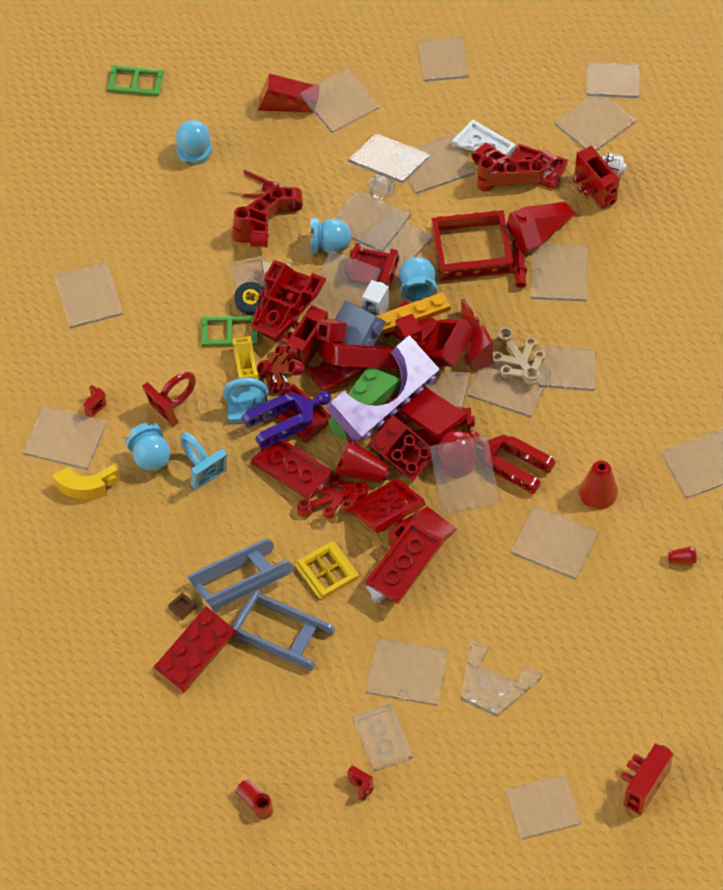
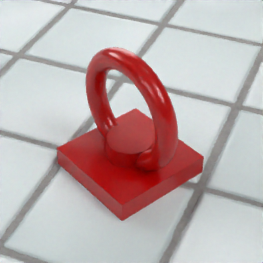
(161, 401)

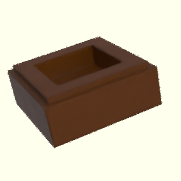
(182, 606)

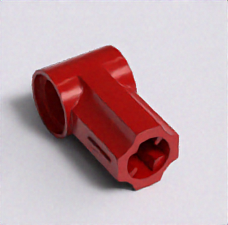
(254, 798)

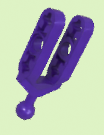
(278, 406)

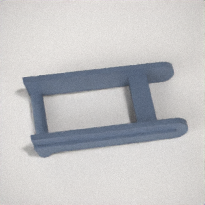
(250, 554)
(301, 642)

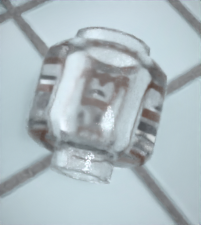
(381, 187)

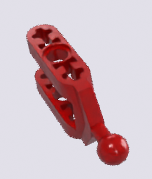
(522, 451)

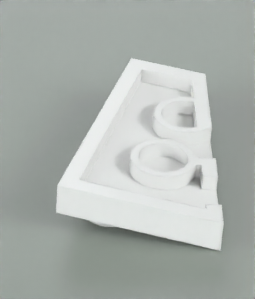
(476, 134)

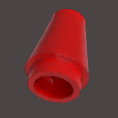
(683, 556)

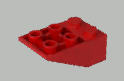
(401, 448)
(428, 520)

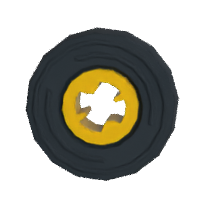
(240, 297)

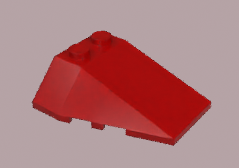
(284, 298)

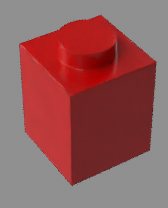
(408, 326)
(331, 330)

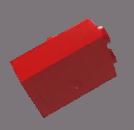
(596, 177)
(305, 335)
(648, 777)

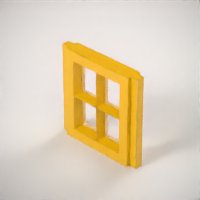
(341, 561)

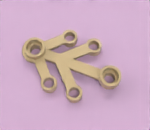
(519, 358)

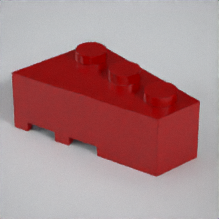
(283, 95)

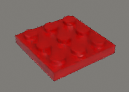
(387, 505)

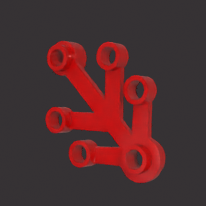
(266, 368)
(353, 490)

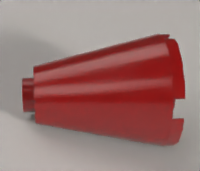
(361, 464)
(599, 486)

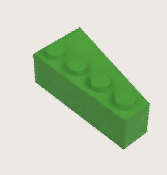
(371, 389)

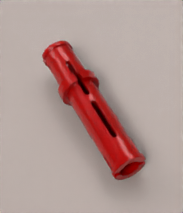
(519, 268)

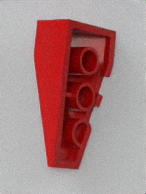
(538, 222)
(480, 345)

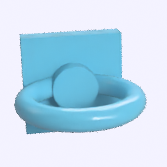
(243, 398)
(206, 468)

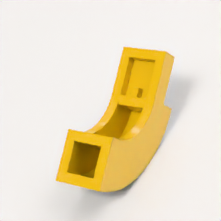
(244, 358)
(85, 486)

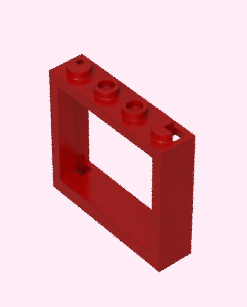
(472, 268)

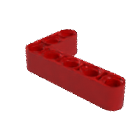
(357, 355)

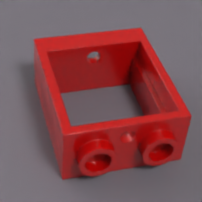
(447, 355)

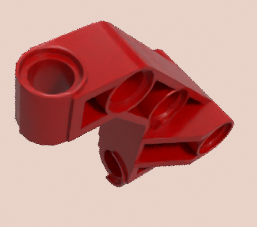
(499, 169)
(251, 222)

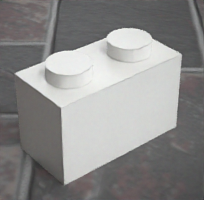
(376, 298)

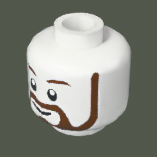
(615, 162)

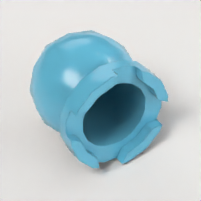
(193, 142)
(329, 236)
(417, 279)
(148, 447)

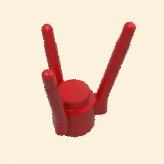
(267, 184)

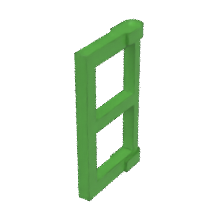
(134, 90)
(229, 319)

